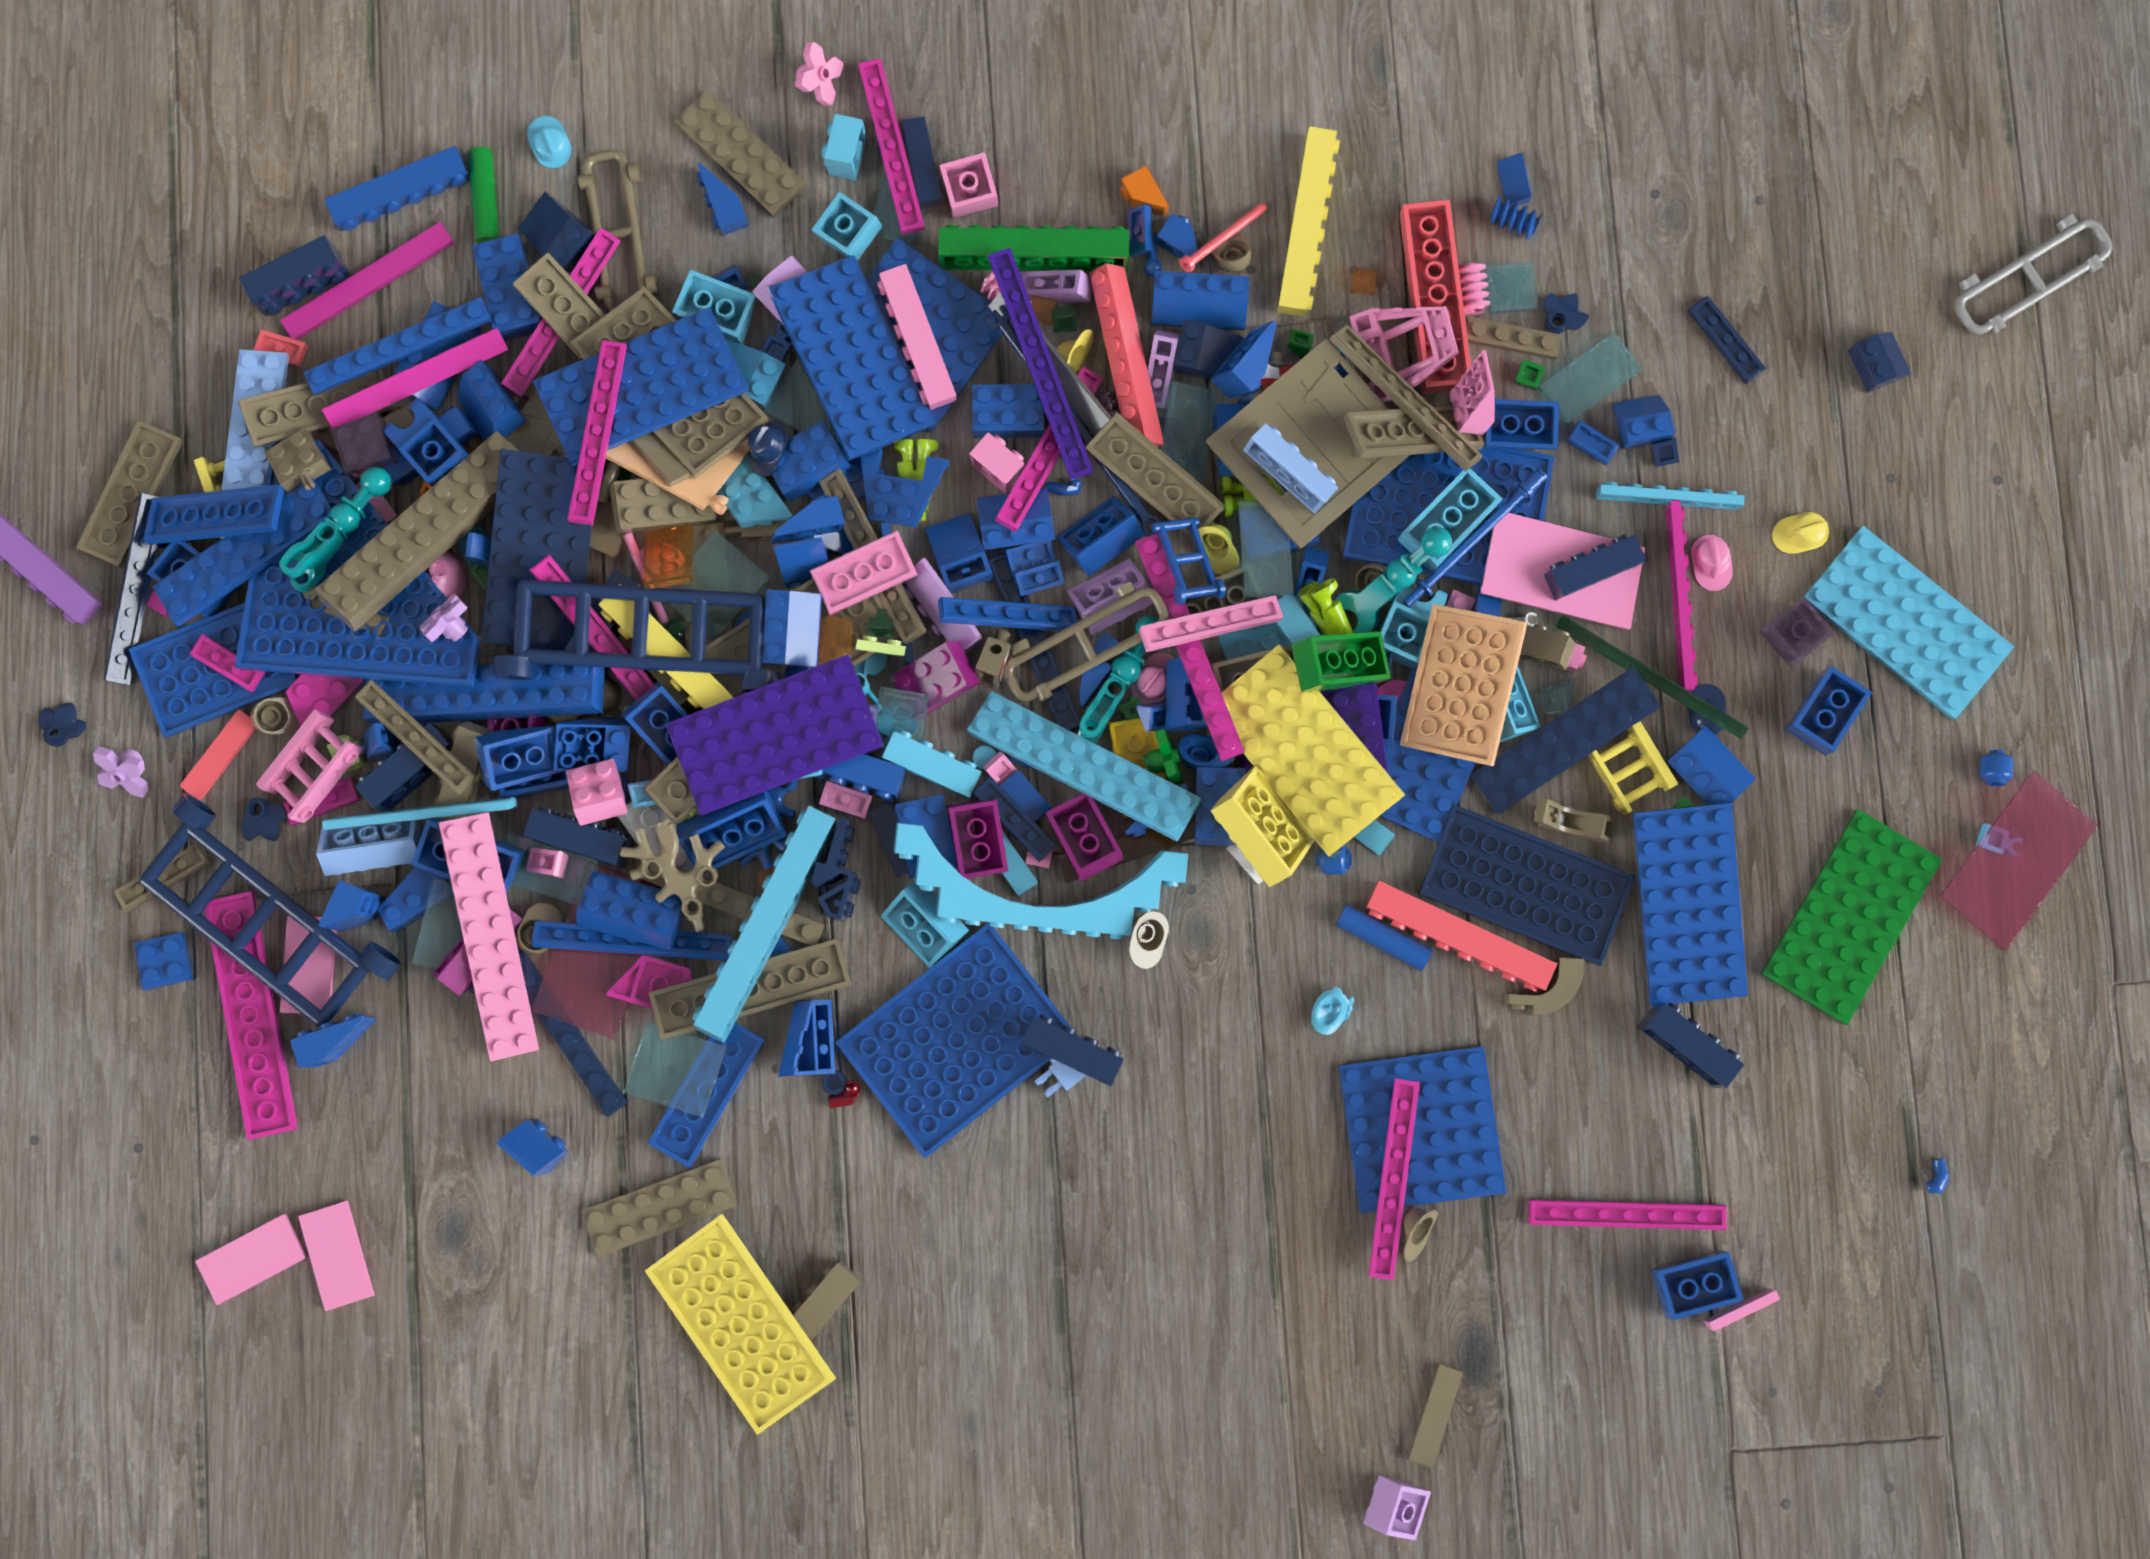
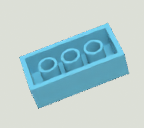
(1457, 510)

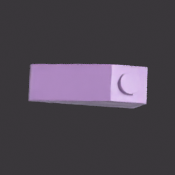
(1062, 286)
(1161, 365)

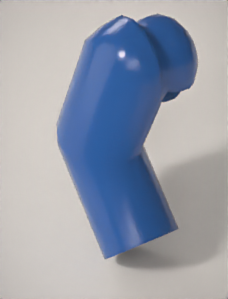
(1064, 489)
(1941, 1178)

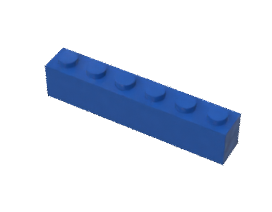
(398, 189)

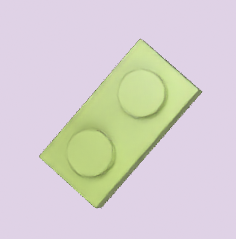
(870, 644)

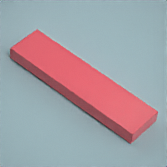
(219, 755)

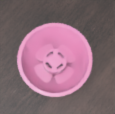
(449, 575)

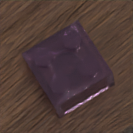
(364, 445)
(1797, 632)

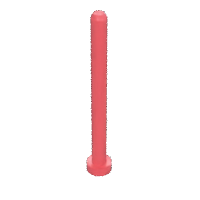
(1188, 262)

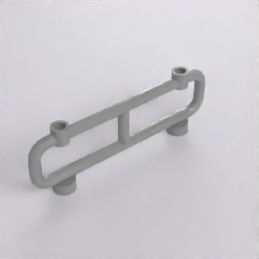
(2068, 227)

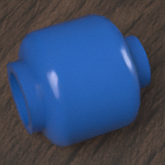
(1996, 768)
(1336, 863)

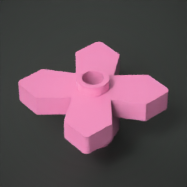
(817, 74)

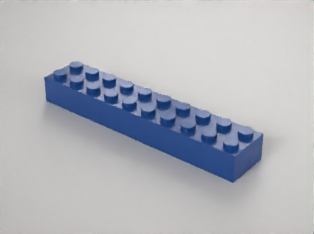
(551, 692)

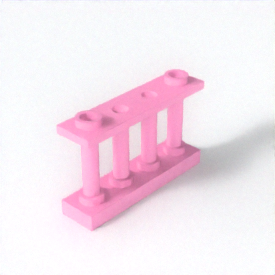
(293, 754)

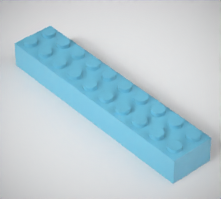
(765, 924)

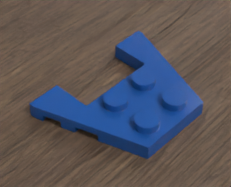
(897, 498)

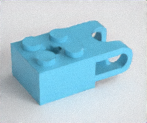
(1412, 622)

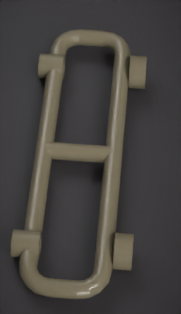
(629, 174)
(1023, 651)

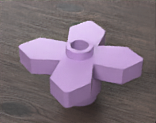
(446, 620)
(122, 770)

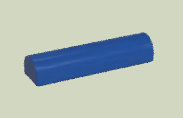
(1384, 937)

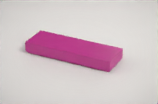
(223, 661)
(341, 795)

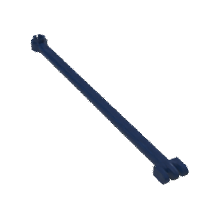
(1002, 323)

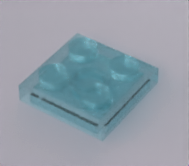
(1511, 288)

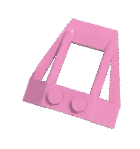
(1439, 333)

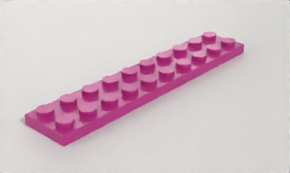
(252, 1026)

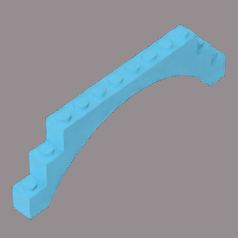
(1106, 913)

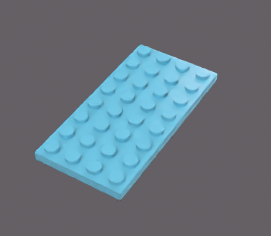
(1908, 623)

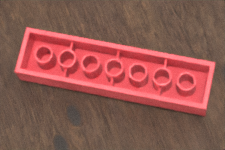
(1435, 283)

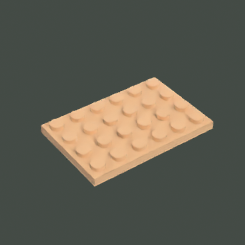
(1463, 684)

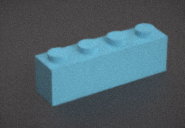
(1295, 622)
(930, 764)

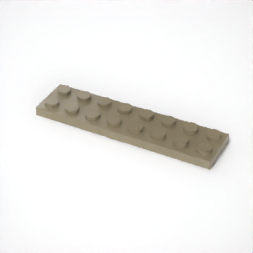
(781, 982)

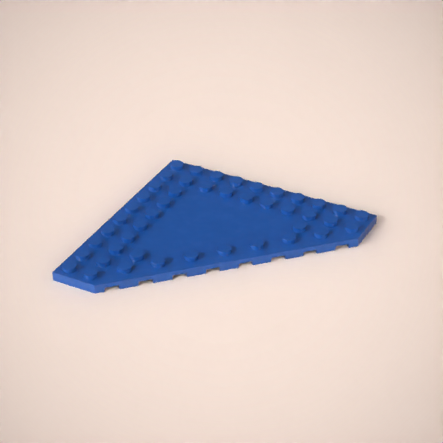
(292, 637)

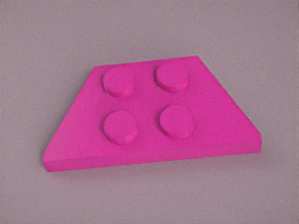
(319, 693)
(645, 977)

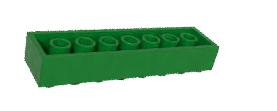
(1033, 247)

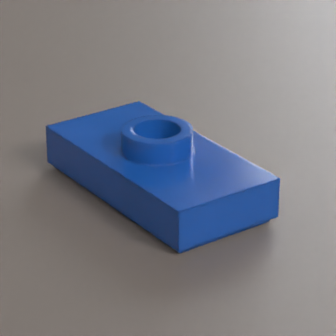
(1592, 443)

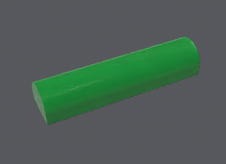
(483, 194)

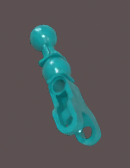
(316, 551)
(1399, 575)
(1124, 672)

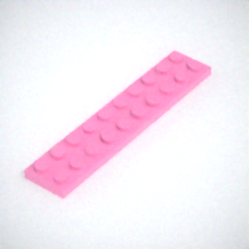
(488, 936)

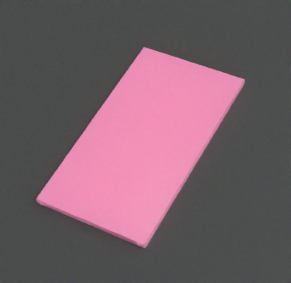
(1522, 554)

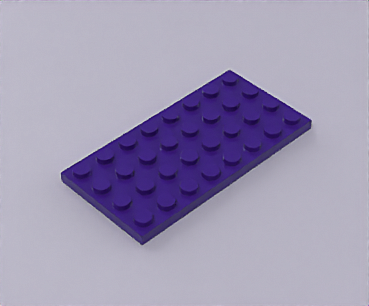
(774, 734)

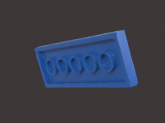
(214, 514)
(683, 1133)

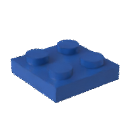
(163, 961)

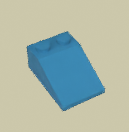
(760, 372)

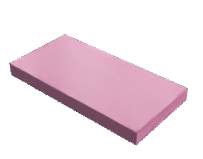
(863, 572)
(316, 975)
(336, 1255)
(251, 1259)

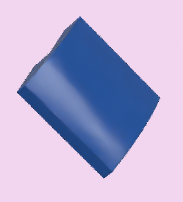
(1033, 567)
(1025, 796)

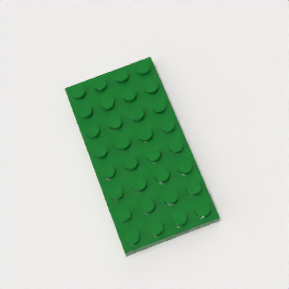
(1851, 917)

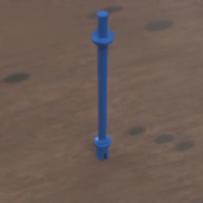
(1524, 490)

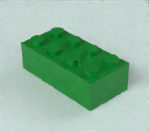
(1340, 661)

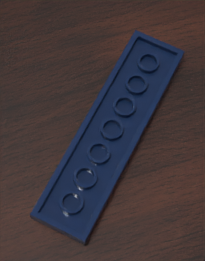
(1566, 740)

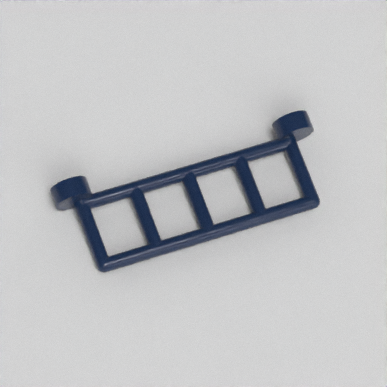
(522, 662)
(196, 819)

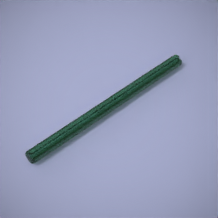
(1653, 677)

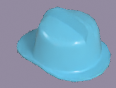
(549, 142)

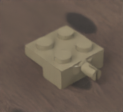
(297, 461)

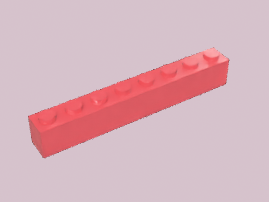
(1125, 350)
(1460, 936)

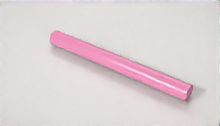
(639, 563)

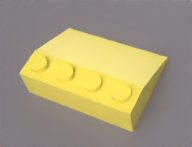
(1263, 827)

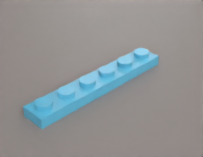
(1660, 495)

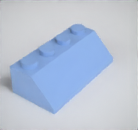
(1290, 468)
(368, 846)

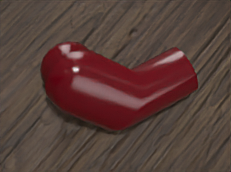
(847, 1097)

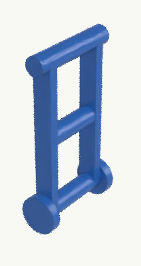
(1180, 592)

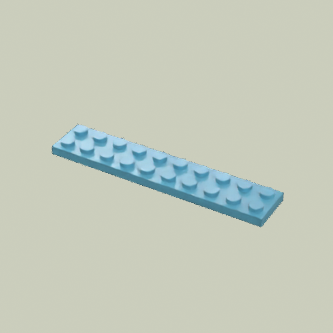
(1084, 766)

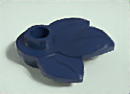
(1565, 311)
(62, 721)
(264, 823)

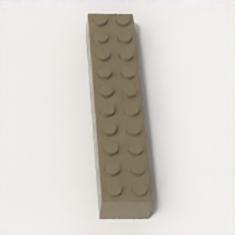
(415, 537)

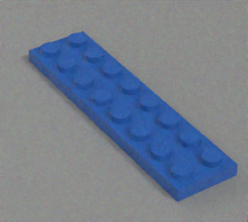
(240, 556)

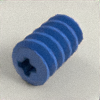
(1514, 218)

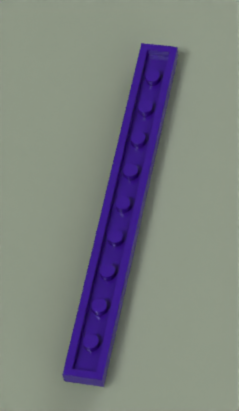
(1040, 364)

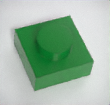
(1529, 375)

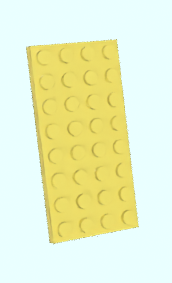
(1308, 752)
(740, 1324)

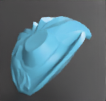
(1330, 1011)

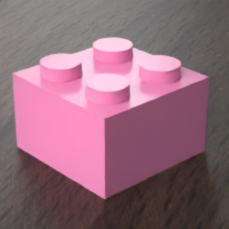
(969, 185)
(997, 462)
(596, 792)

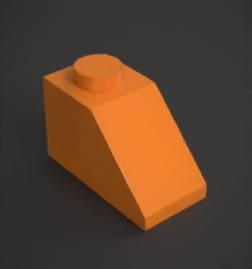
(1142, 189)

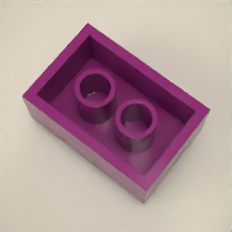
(940, 674)
(1084, 836)

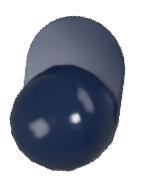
(1713, 696)

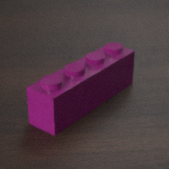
(455, 969)

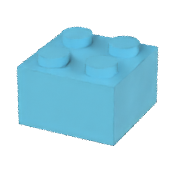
(844, 147)
(847, 227)

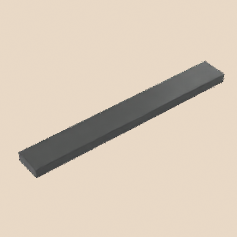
(1076, 392)

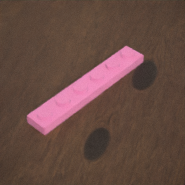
(1210, 623)

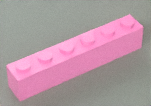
(917, 336)

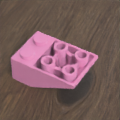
(1474, 398)

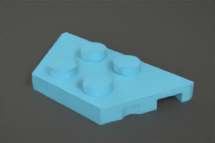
(752, 498)

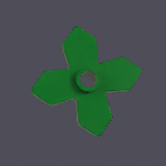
(1164, 758)

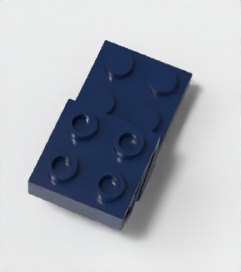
(842, 882)

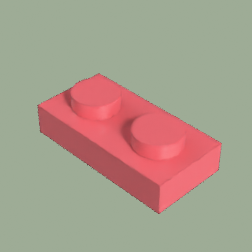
(277, 343)

